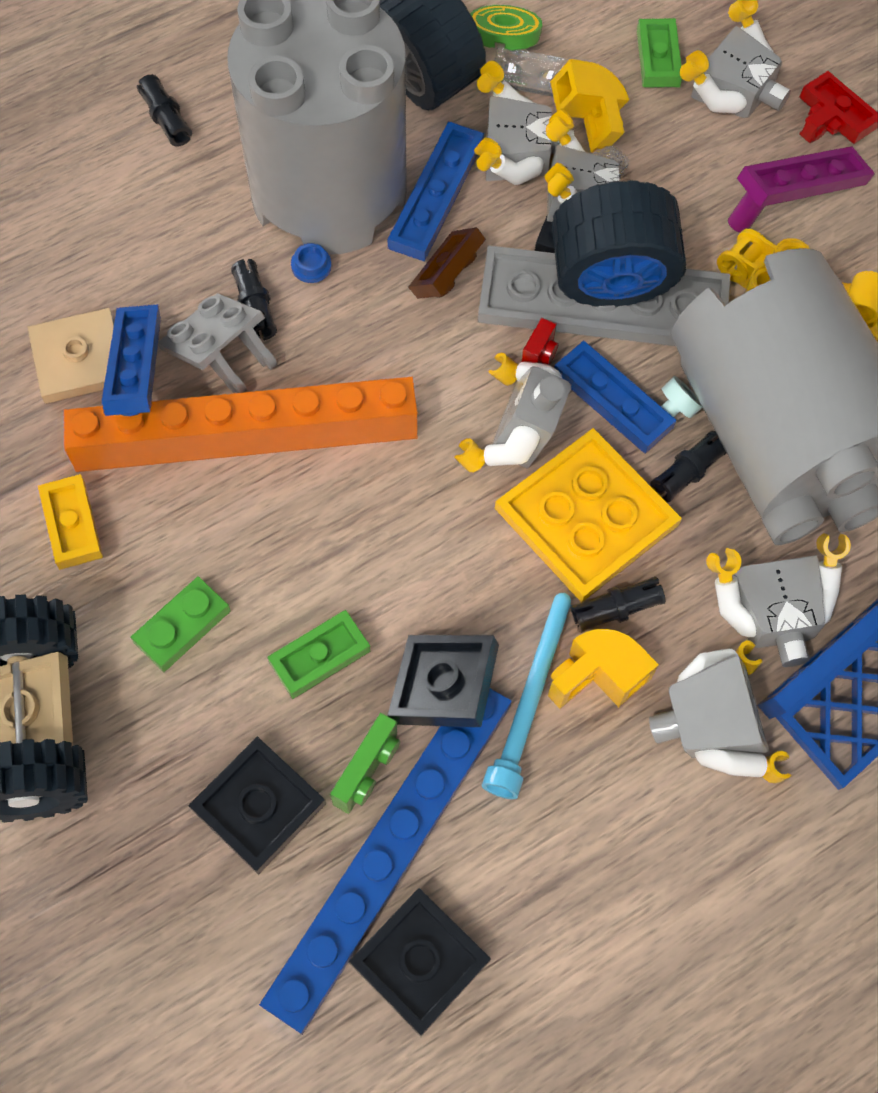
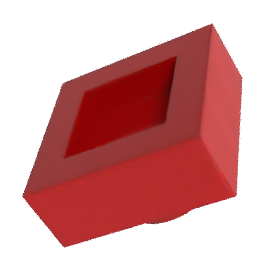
(541, 344)

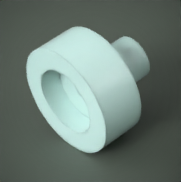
(680, 398)

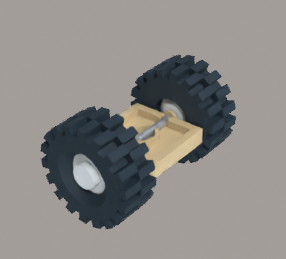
(37, 755)

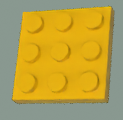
(587, 514)

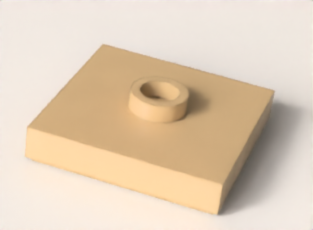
(72, 354)

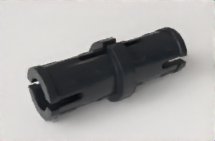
(164, 110)
(254, 295)
(688, 467)
(618, 604)

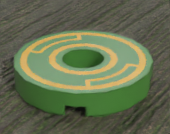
(508, 26)

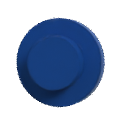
(311, 263)

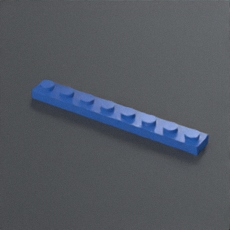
(378, 869)

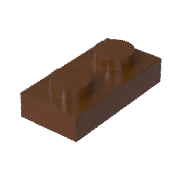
(447, 262)

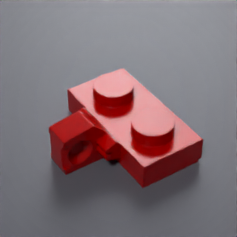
(836, 109)

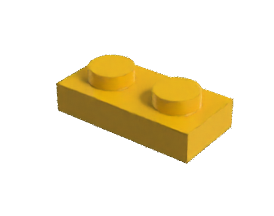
(70, 522)

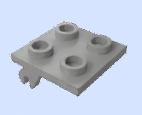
(210, 330)

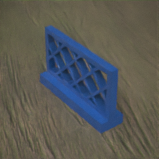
(816, 677)

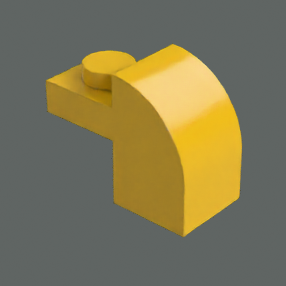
(591, 94)
(607, 659)

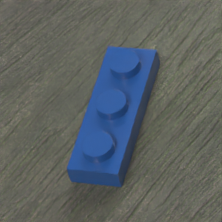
(615, 397)

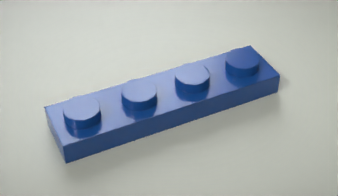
(435, 192)
(132, 361)

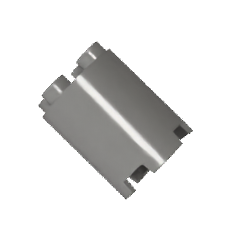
(321, 116)
(790, 393)

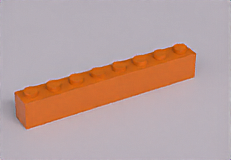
(243, 424)

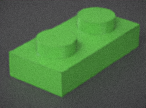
(659, 52)
(180, 624)
(319, 654)
(356, 781)

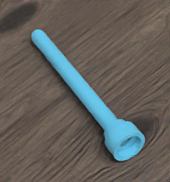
(504, 776)

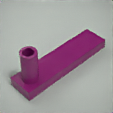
(797, 179)

